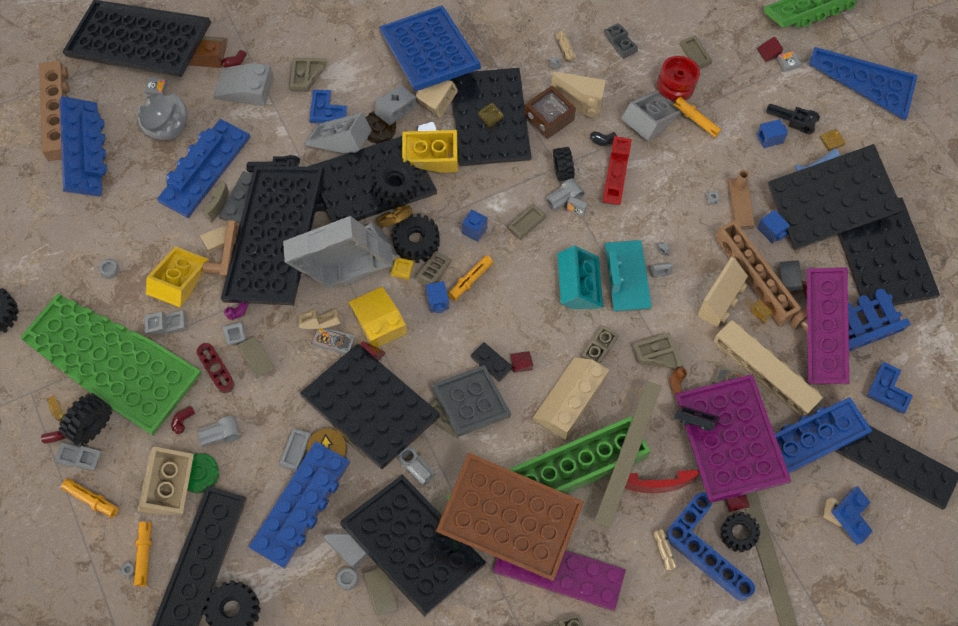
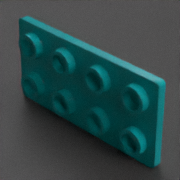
(627, 275)

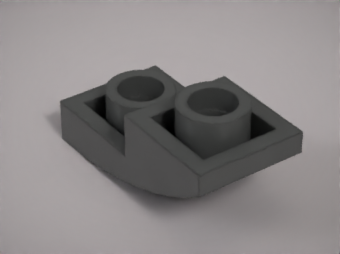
(619, 39)
(791, 275)

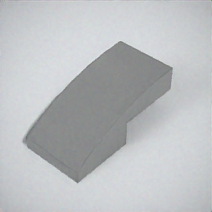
(165, 323)
(77, 457)

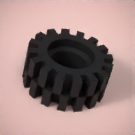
(563, 163)
(731, 540)

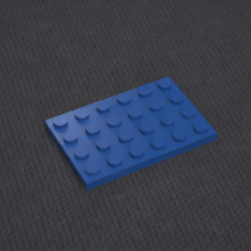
(429, 48)

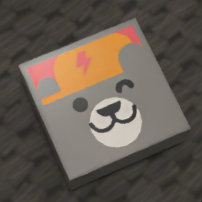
(789, 61)
(155, 86)
(576, 206)

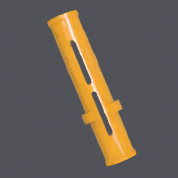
(692, 113)
(465, 283)
(96, 501)
(142, 555)

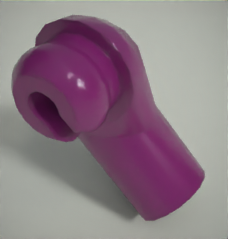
(234, 313)

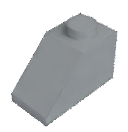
(347, 549)

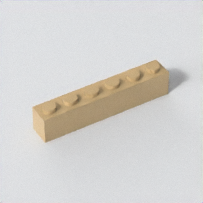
(767, 369)

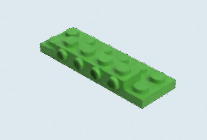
(804, 12)

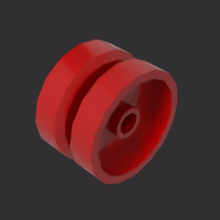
(678, 78)

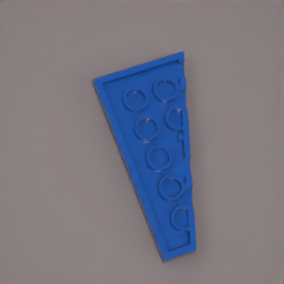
(876, 82)

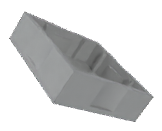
(338, 252)

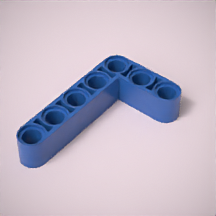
(705, 550)

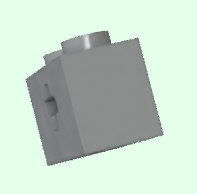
(395, 105)

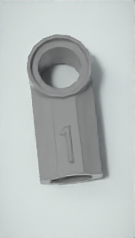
(561, 196)
(225, 430)
(416, 466)

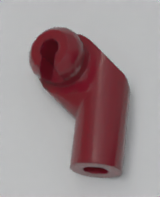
(234, 60)
(177, 423)
(52, 437)

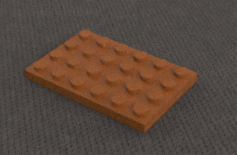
(510, 516)

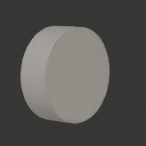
(108, 268)
(347, 579)

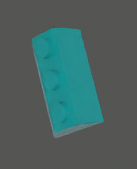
(579, 279)

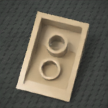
(581, 91)

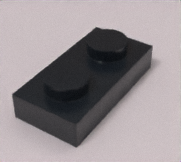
(495, 364)
(691, 416)

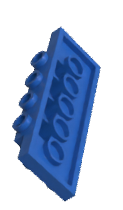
(81, 146)
(202, 167)
(821, 434)
(300, 505)

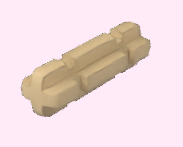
(565, 46)
(665, 549)

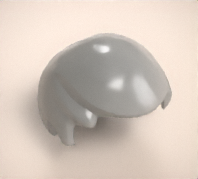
(163, 116)

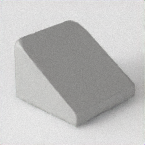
(660, 269)
(234, 332)

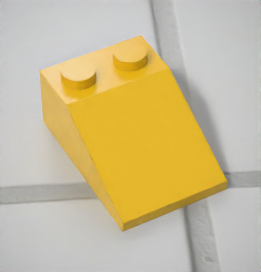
(431, 150)
(175, 276)
(378, 317)

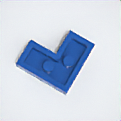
(321, 109)
(884, 389)
(849, 516)

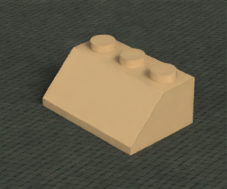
(724, 293)
(165, 482)

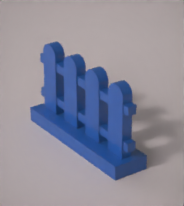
(873, 321)

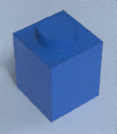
(772, 133)
(474, 225)
(773, 227)
(437, 297)

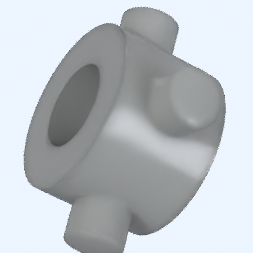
(554, 62)
(712, 198)
(664, 248)
(127, 570)

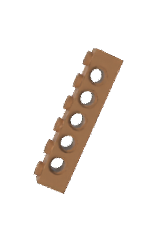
(52, 87)
(760, 275)

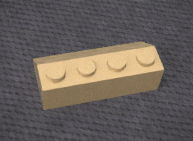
(571, 396)

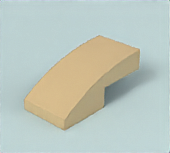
(214, 239)
(313, 320)

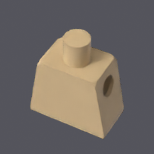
(437, 97)

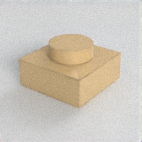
(830, 505)

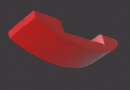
(617, 170)
(681, 480)

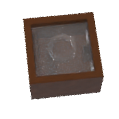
(550, 112)

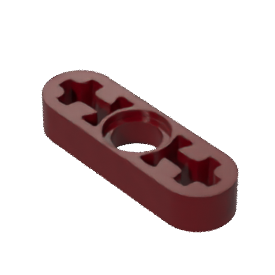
(215, 360)

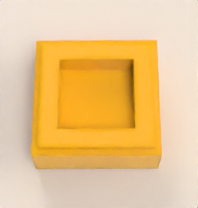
(402, 268)

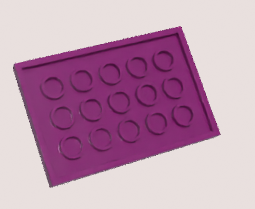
(742, 449)

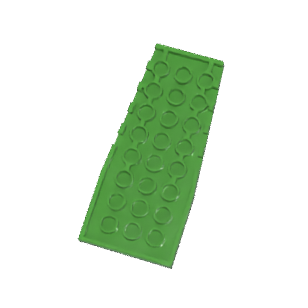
(112, 362)

